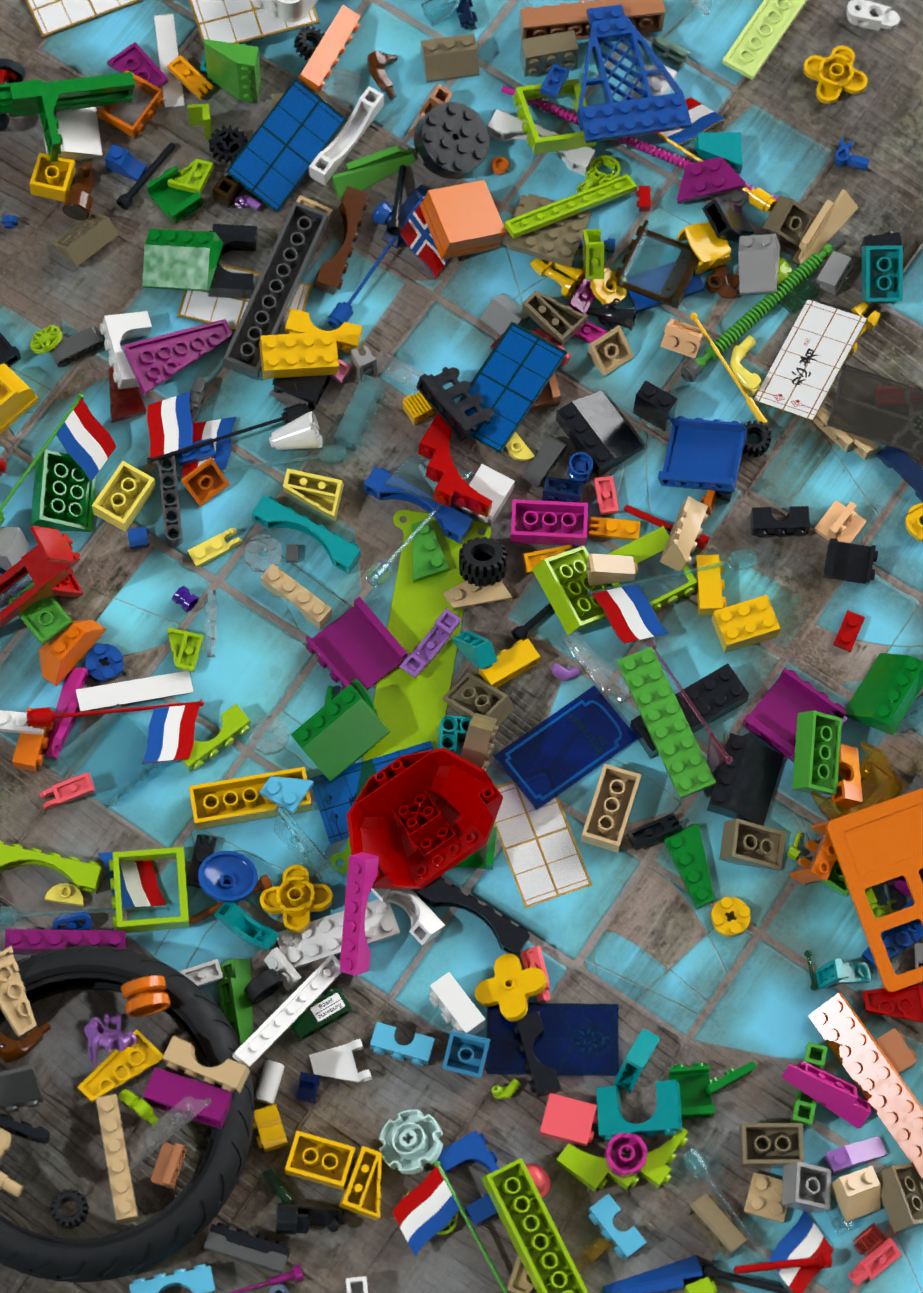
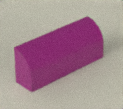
(168, 1089)

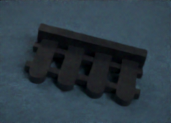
(444, 404)

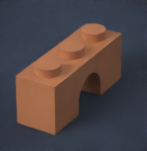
(435, 97)

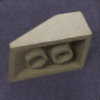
(476, 696)
(752, 845)

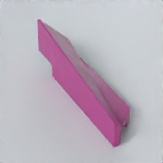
(66, 704)
(829, 1091)

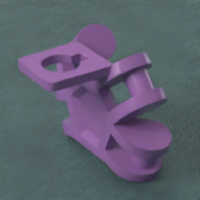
(101, 1036)

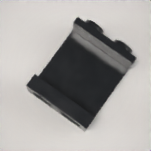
(850, 562)

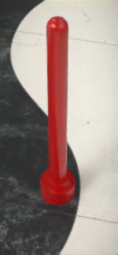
(702, 541)
(822, 1260)

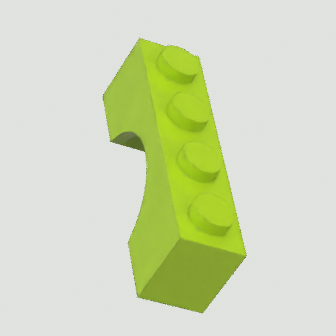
(233, 724)

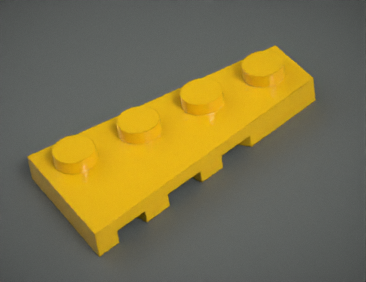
(121, 1068)

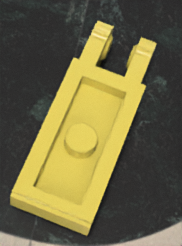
(213, 548)

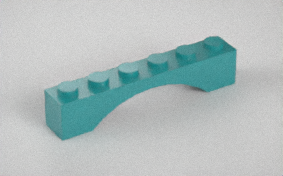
(274, 515)

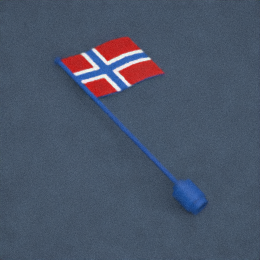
(420, 242)

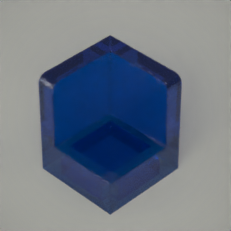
(308, 1087)

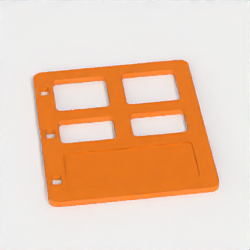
(875, 848)

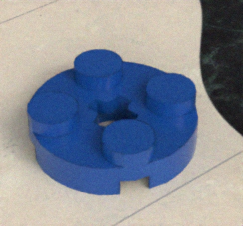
(108, 672)

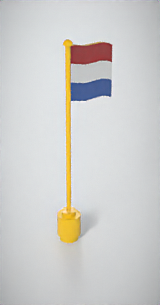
(702, 119)

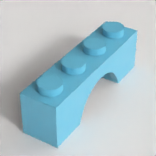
(197, 1281)

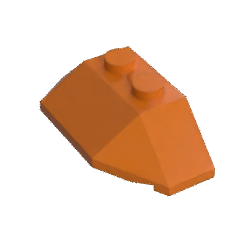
(67, 649)

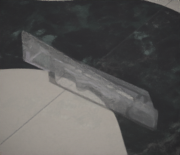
(596, 667)
(164, 1129)

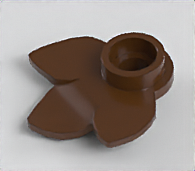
(725, 282)

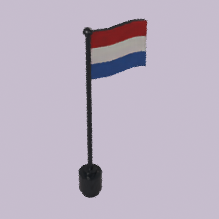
(172, 426)

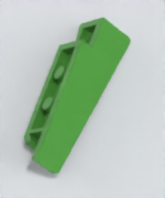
(372, 169)
(233, 999)

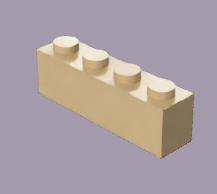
(683, 534)

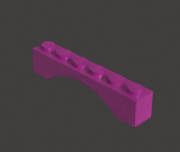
(37, 941)

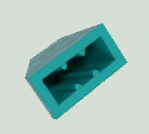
(720, 144)
(636, 1060)

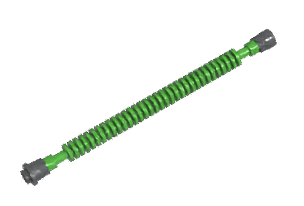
(763, 307)

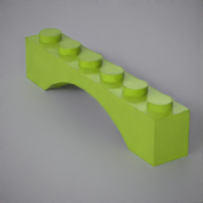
(82, 875)

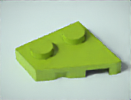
(185, 648)

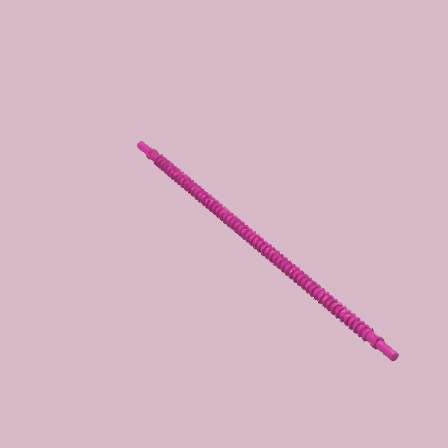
(628, 140)

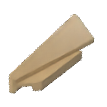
(845, 440)

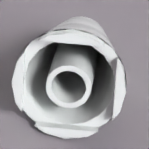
(298, 434)

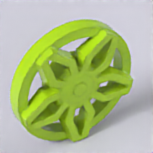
(46, 338)

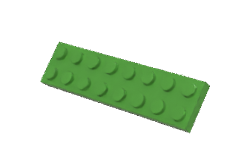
(666, 723)

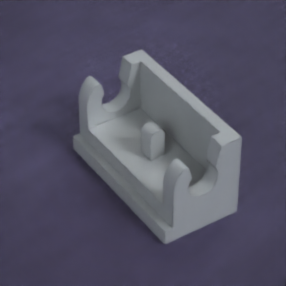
(834, 272)
(363, 364)

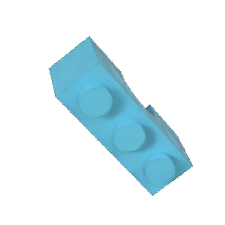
(417, 1051)
(626, 1242)

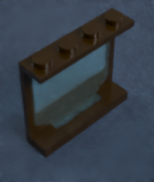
(657, 267)

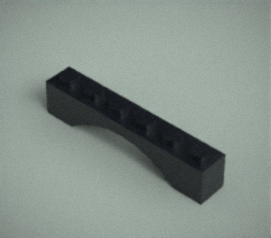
(509, 936)

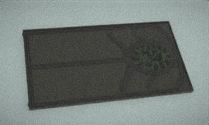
(878, 410)

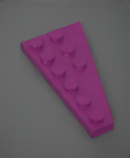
(166, 355)

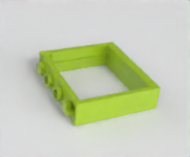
(549, 143)
(156, 923)

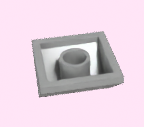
(502, 312)
(12, 546)

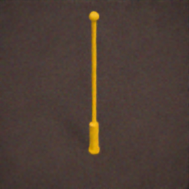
(750, 402)

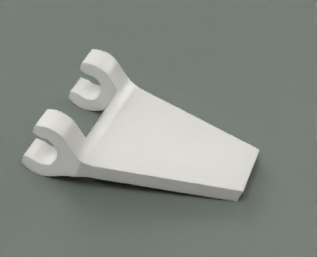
(340, 1063)

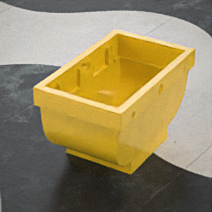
(15, 397)

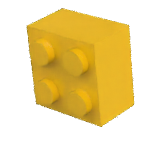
(52, 178)

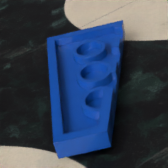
(898, 938)

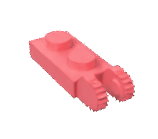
(68, 790)

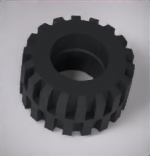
(482, 561)

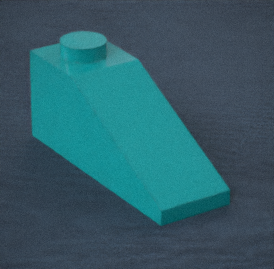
(476, 649)

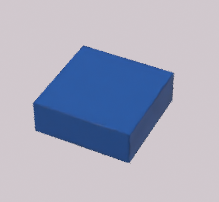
(138, 537)

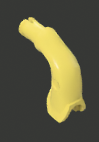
(749, 381)

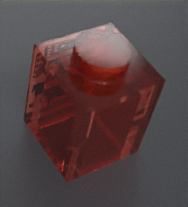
(869, 1240)

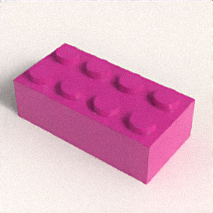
(549, 522)

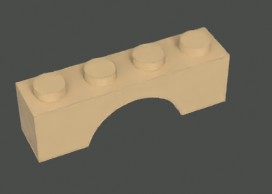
(308, 604)
(229, 1074)

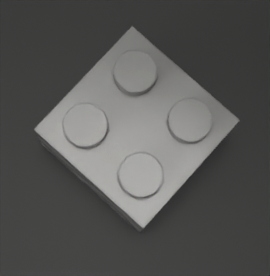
(806, 1187)

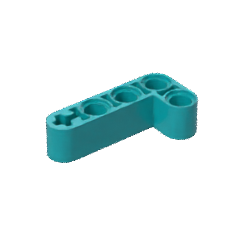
(455, 733)

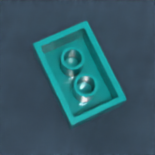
(882, 273)

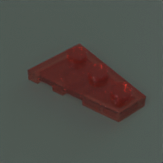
(124, 402)

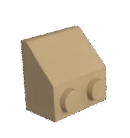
(857, 1193)

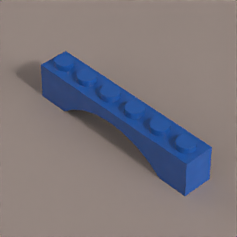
(453, 523)

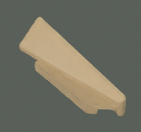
(825, 225)

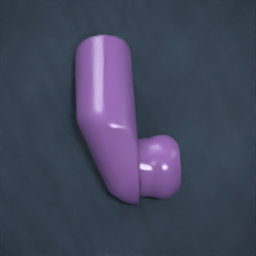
(247, 201)
(564, 674)

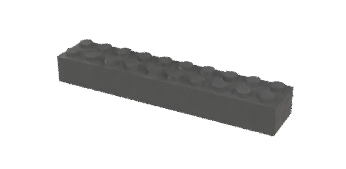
(276, 288)

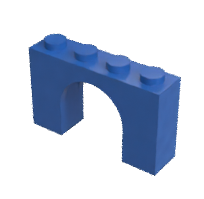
(472, 1150)

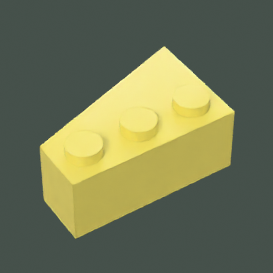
(315, 491)

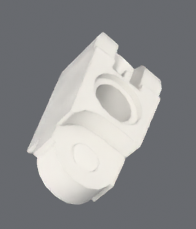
(861, 11)

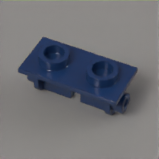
(467, 18)

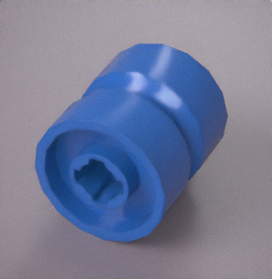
(580, 467)

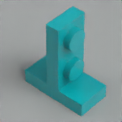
(842, 973)

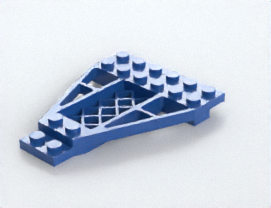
(632, 115)

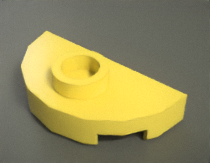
(518, 449)
(65, 894)

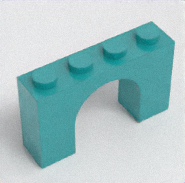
(665, 1120)

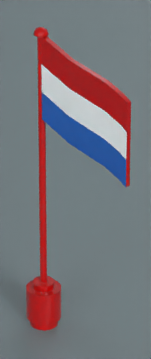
(169, 730)

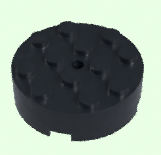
(451, 140)

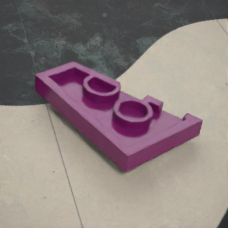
(138, 63)

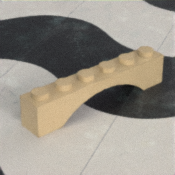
(117, 1159)

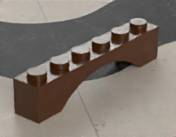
(350, 208)

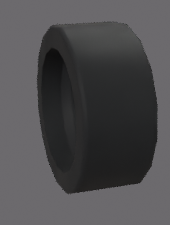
(263, 986)

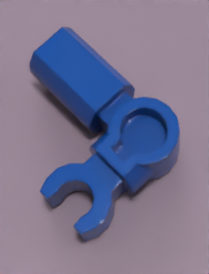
(843, 158)

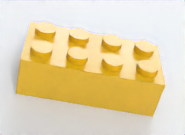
(298, 355)

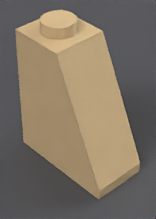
(610, 569)

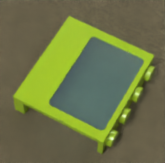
(647, 554)

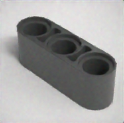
(77, 346)
(544, 461)

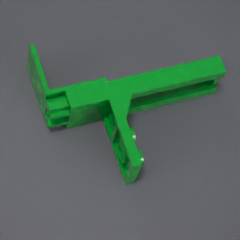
(63, 95)

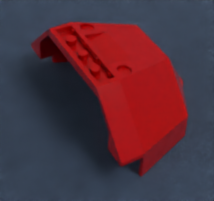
(423, 817)

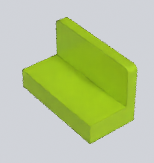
(200, 115)

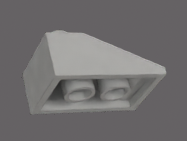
(758, 264)

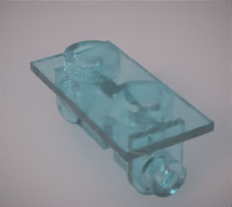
(836, 1217)

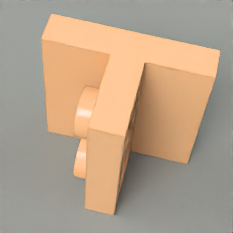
(682, 338)
(840, 523)

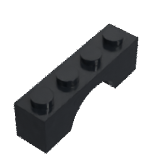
(543, 1078)

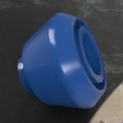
(383, 213)

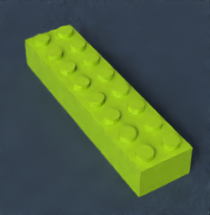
(532, 1230)

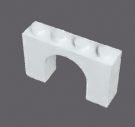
(117, 329)

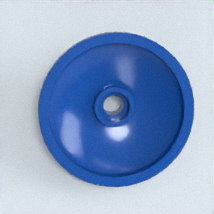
(231, 869)

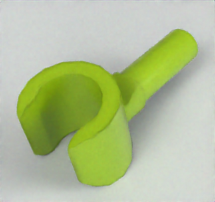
(793, 852)

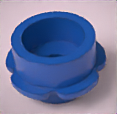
(9, 221)

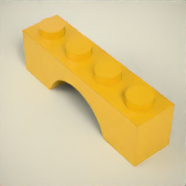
(347, 335)

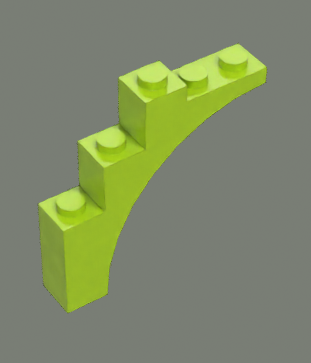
(593, 1169)

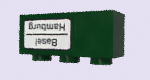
(321, 1014)

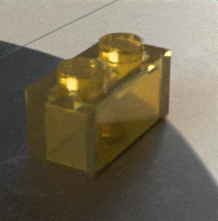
(596, 1249)

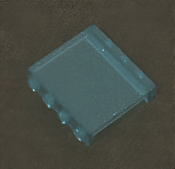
(112, 755)

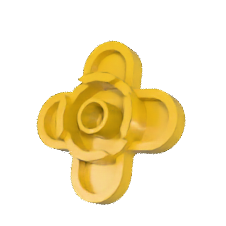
(835, 74)
(296, 899)
(510, 987)

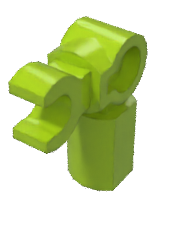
(879, 910)
(138, 1105)

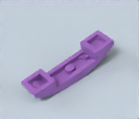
(431, 644)

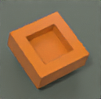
(710, 501)

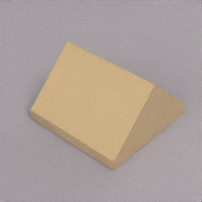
(610, 351)

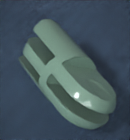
(670, 51)

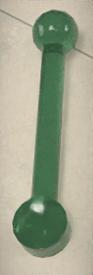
(814, 986)

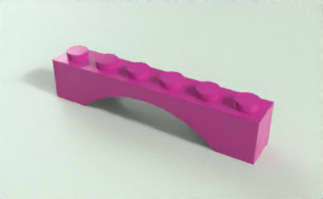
(360, 879)

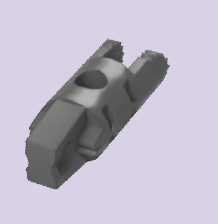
(197, 397)

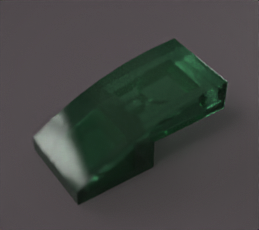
(798, 296)

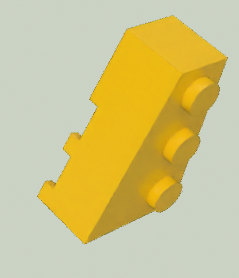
(363, 1186)

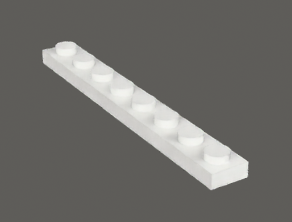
(288, 1012)

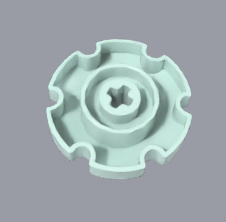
(411, 1142)

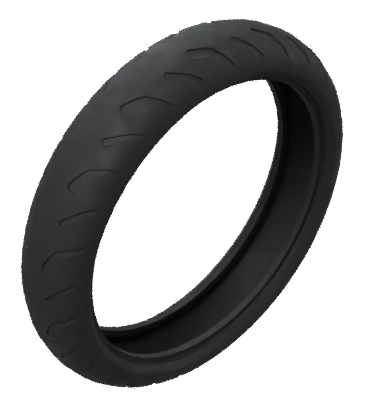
(225, 1156)

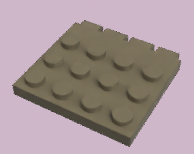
(553, 242)

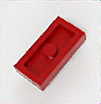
(849, 631)

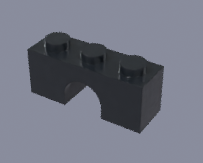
(765, 524)

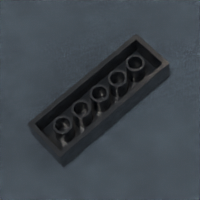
(711, 696)

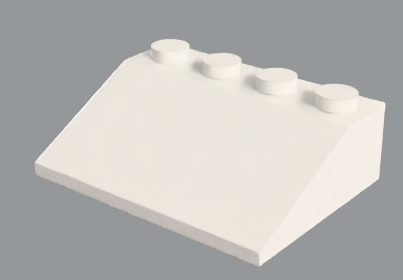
(79, 134)

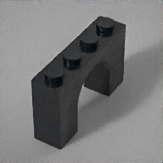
(227, 283)

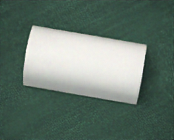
(269, 1082)

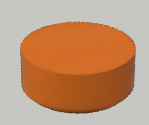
(500, 165)

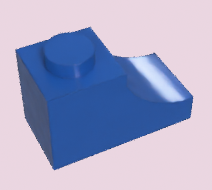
(123, 163)

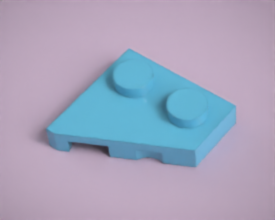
(286, 791)

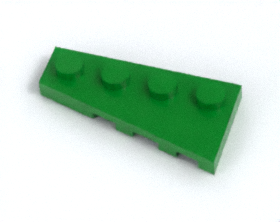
(690, 861)

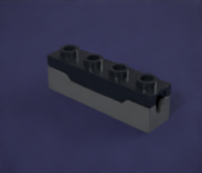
(246, 1248)

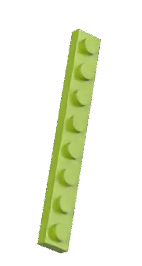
(570, 206)

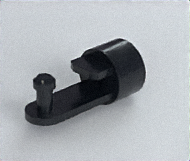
(297, 1219)

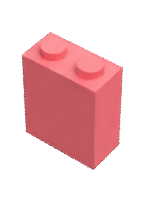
(569, 1120)

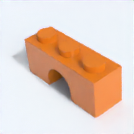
(849, 789)

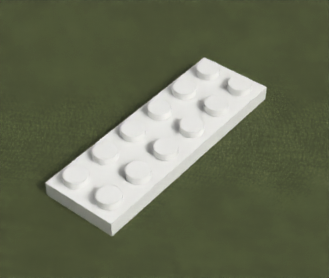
(325, 935)

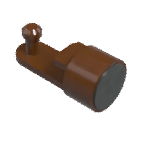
(79, 199)

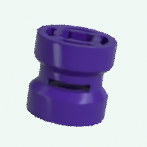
(185, 598)

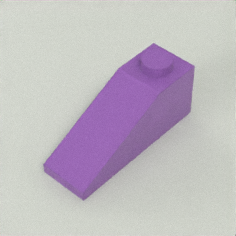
(854, 1155)

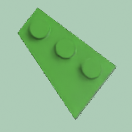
(426, 553)

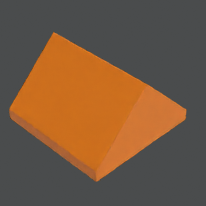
(205, 482)

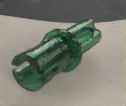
(278, 1186)

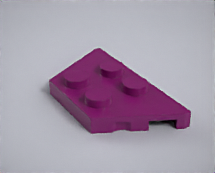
(708, 179)

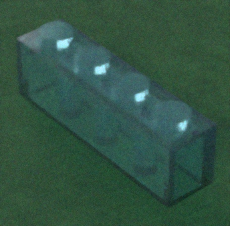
(359, 412)

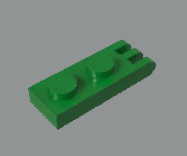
(730, 1077)

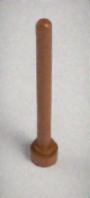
(262, 884)

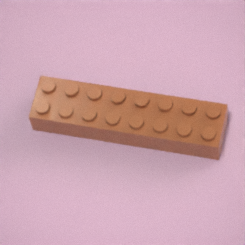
(546, 20)

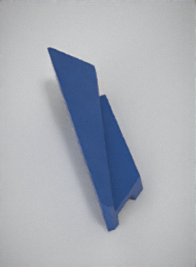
(659, 1280)

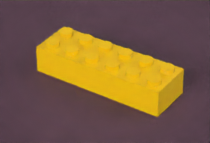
(239, 799)

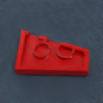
(900, 1004)

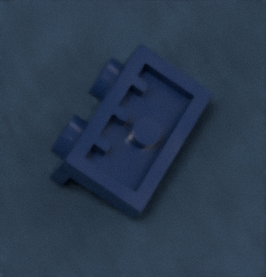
(561, 490)

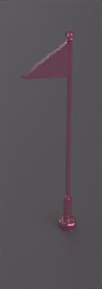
(716, 752)

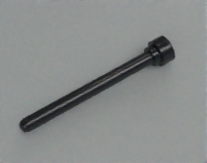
(125, 201)
(394, 225)
(521, 632)
(712, 1272)

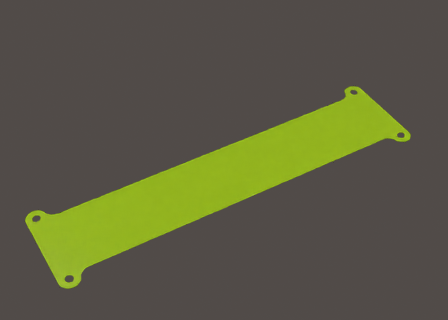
(407, 704)

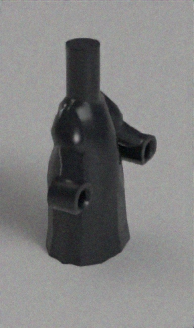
(616, 316)

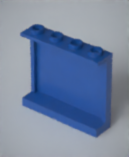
(703, 454)

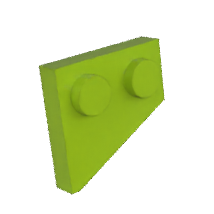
(193, 177)

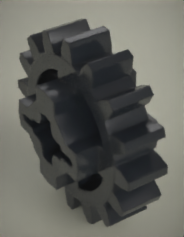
(220, 141)

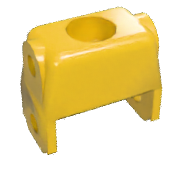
(706, 246)

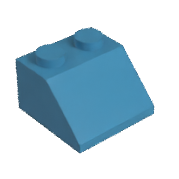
(466, 1054)

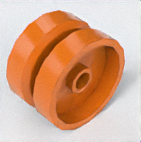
(145, 996)

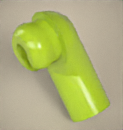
(505, 1092)

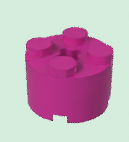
(630, 1144)

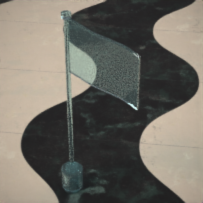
(412, 479)

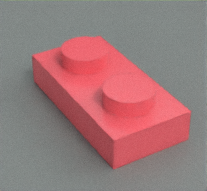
(606, 495)

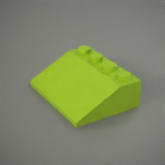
(566, 587)

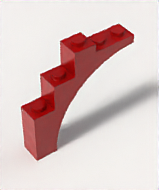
(450, 486)

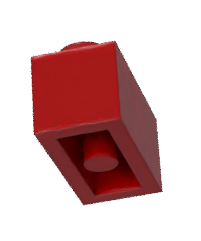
(644, 198)

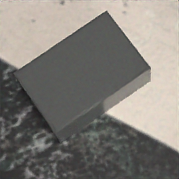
(292, 553)

